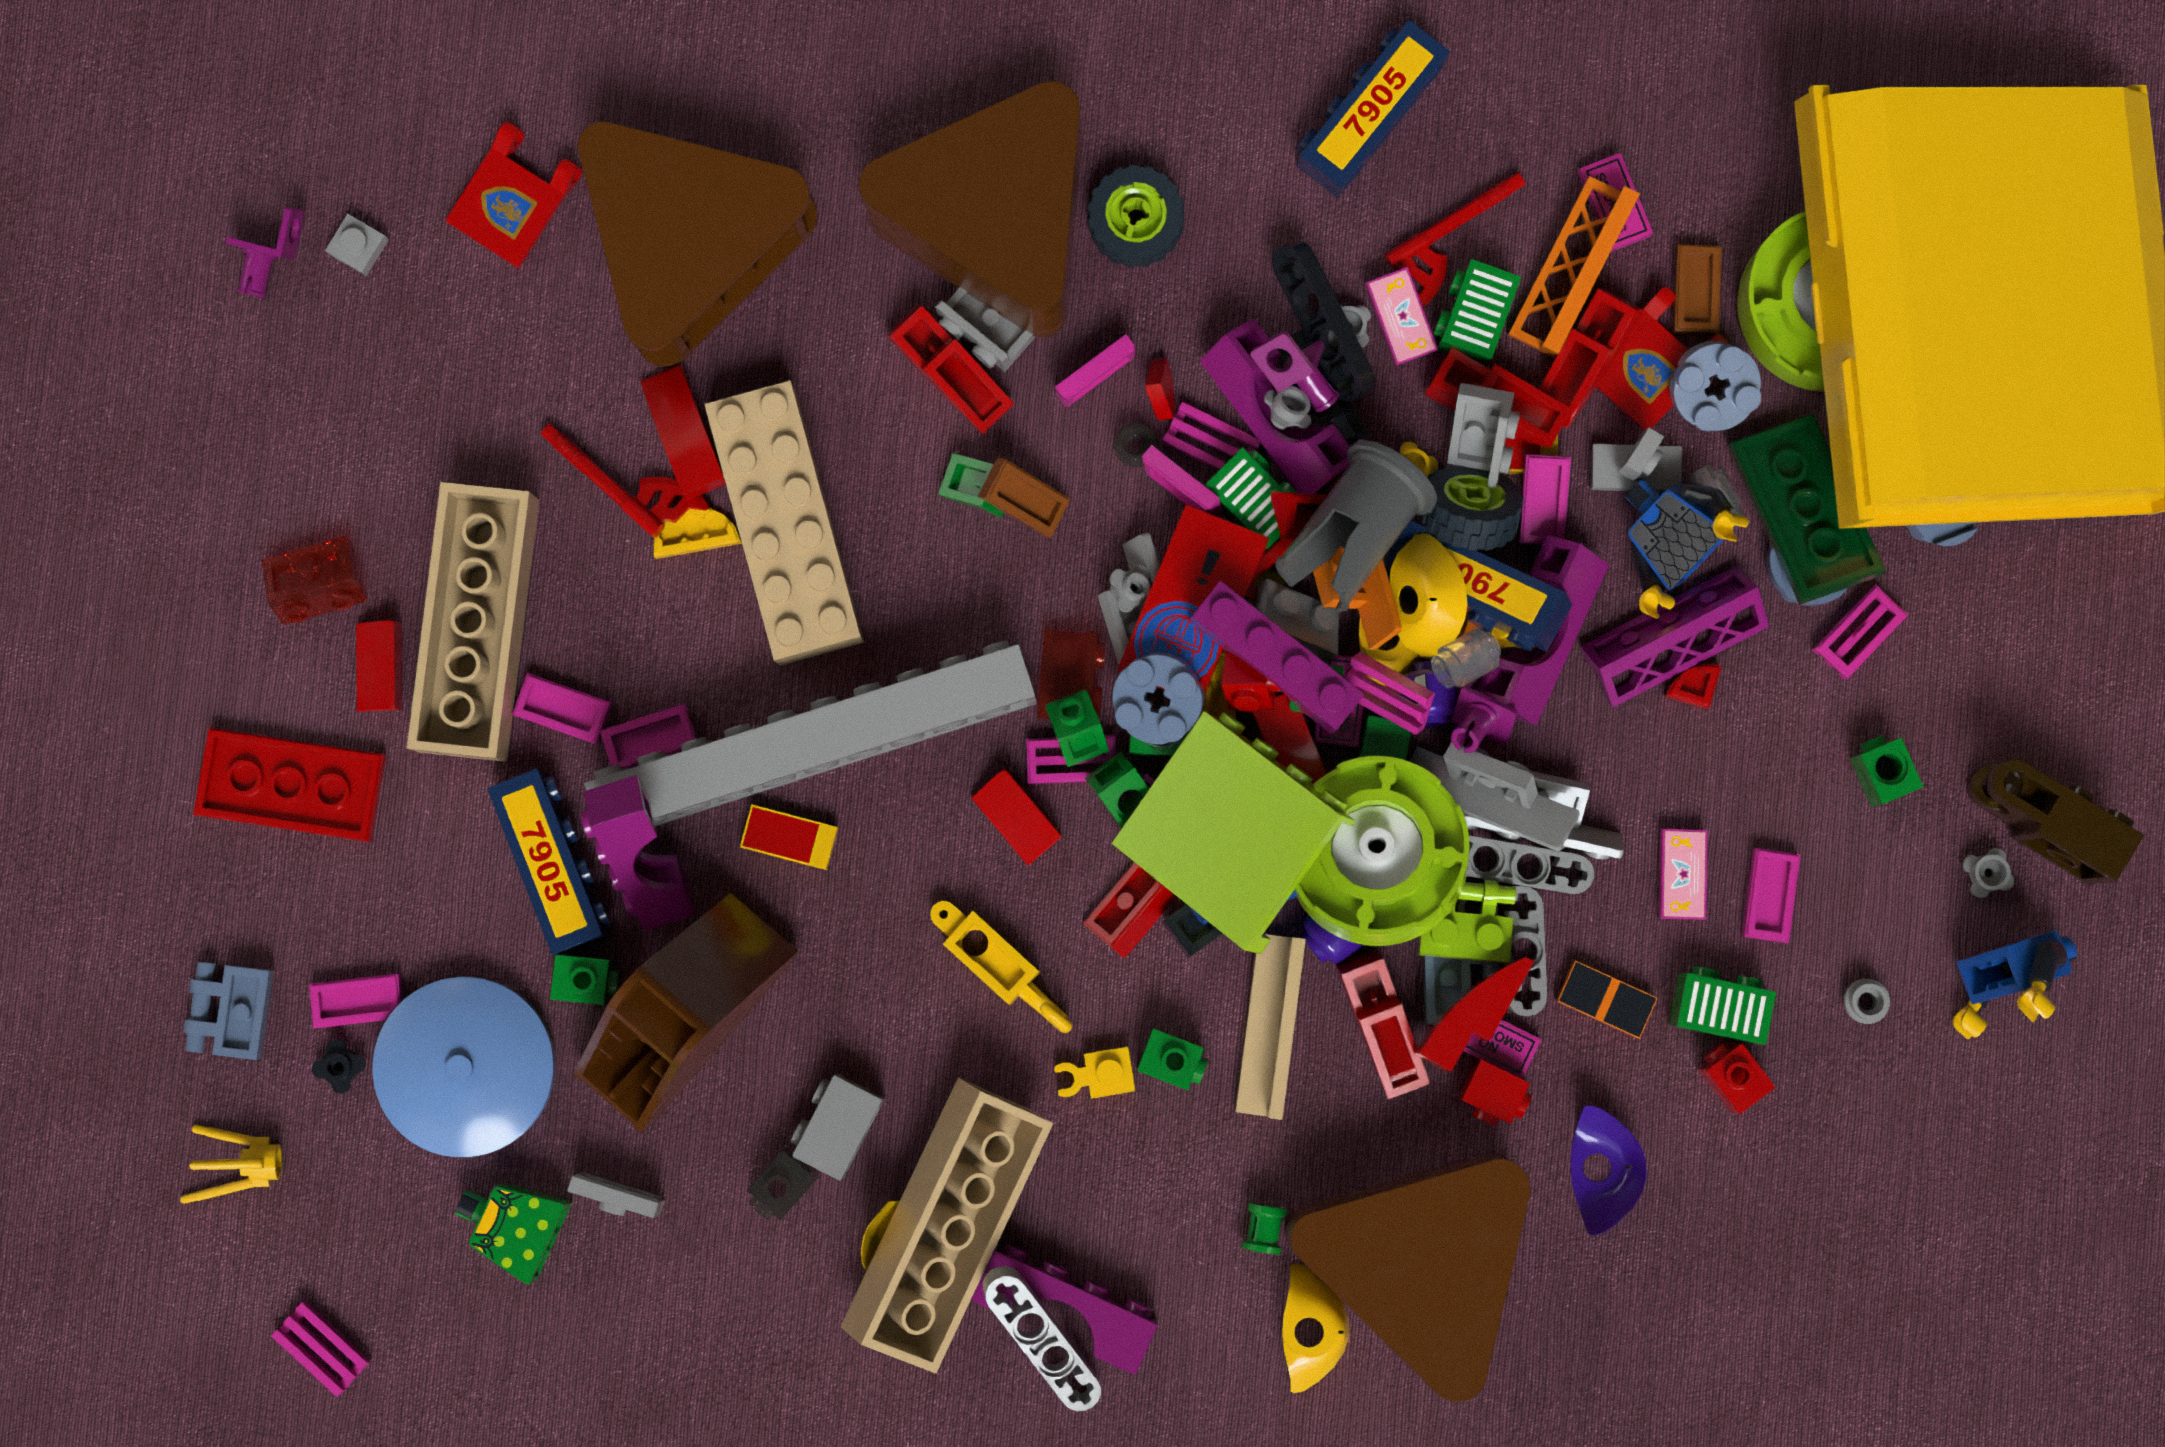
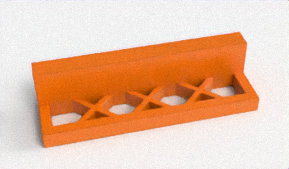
(1592, 266)

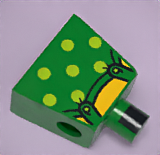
(515, 1227)

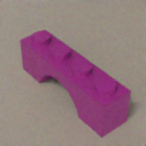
(1308, 456)
(1277, 656)
(1528, 677)
(623, 824)
(1118, 1330)

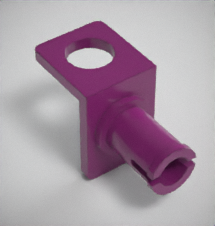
(260, 257)
(1298, 369)
(1481, 718)

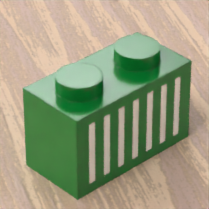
(1478, 311)
(1246, 493)
(1722, 1007)

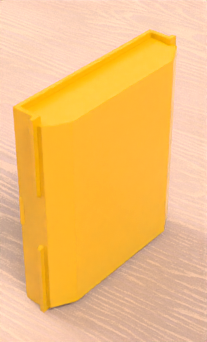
(1987, 301)

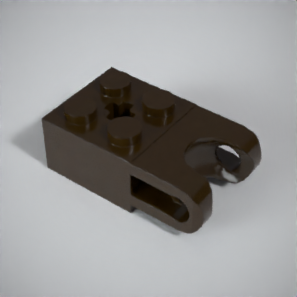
(2057, 820)

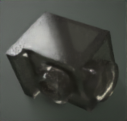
(793, 1173)

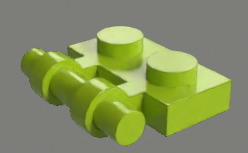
(1472, 935)

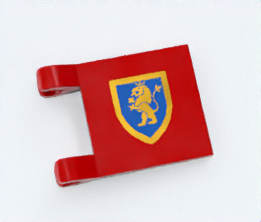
(506, 203)
(1645, 364)

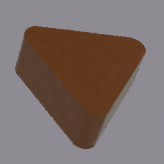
(990, 203)
(687, 231)
(682, 1009)
(1424, 1262)

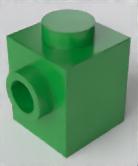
(584, 979)
(1172, 1060)

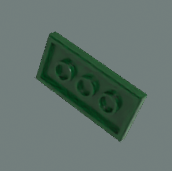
(1795, 497)

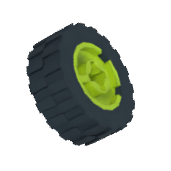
(1151, 236)
(1472, 513)

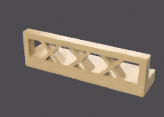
(1270, 1028)

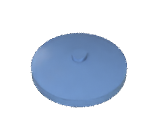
(464, 1066)

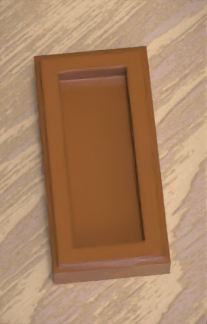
(1697, 289)
(1024, 497)

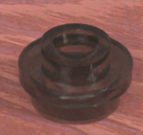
(1130, 432)

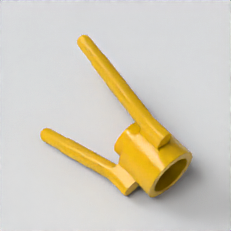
(259, 1162)

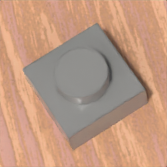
(356, 245)
(1643, 455)

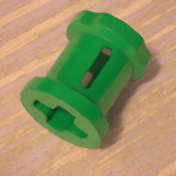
(1264, 1228)

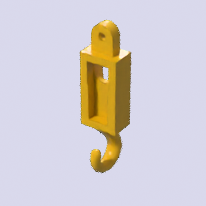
(1000, 965)

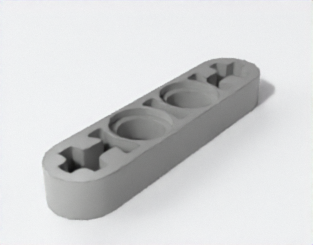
(1506, 866)
(1041, 1339)

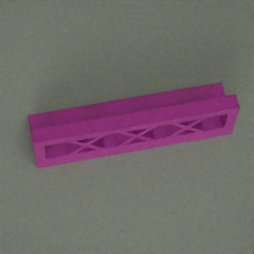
(1644, 637)

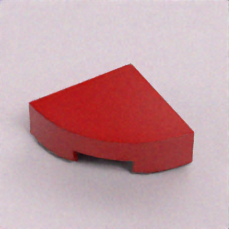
(1160, 389)
(1695, 685)

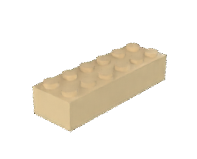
(784, 523)
(473, 622)
(946, 1226)

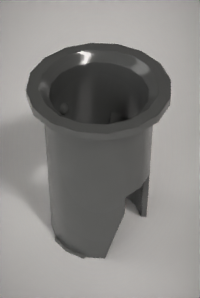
(1360, 515)

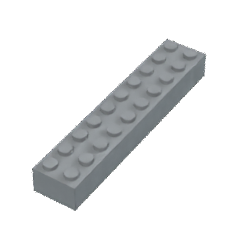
(830, 734)

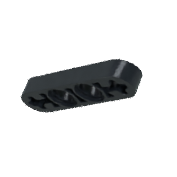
(1329, 317)

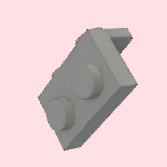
(991, 334)
(1481, 429)
(1300, 617)

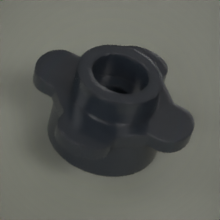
(352, 1066)

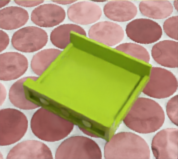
(1231, 828)

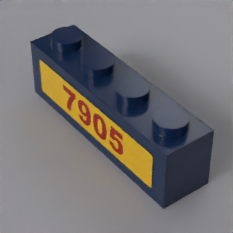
(1372, 108)
(1500, 595)
(549, 861)

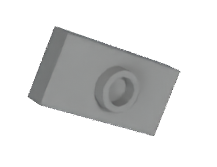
(1608, 459)
(616, 1197)

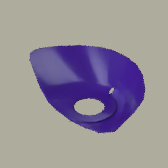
(1607, 1201)

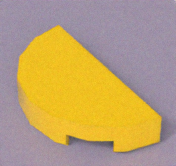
(694, 533)

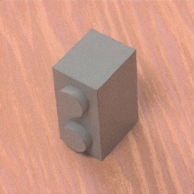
(837, 1125)

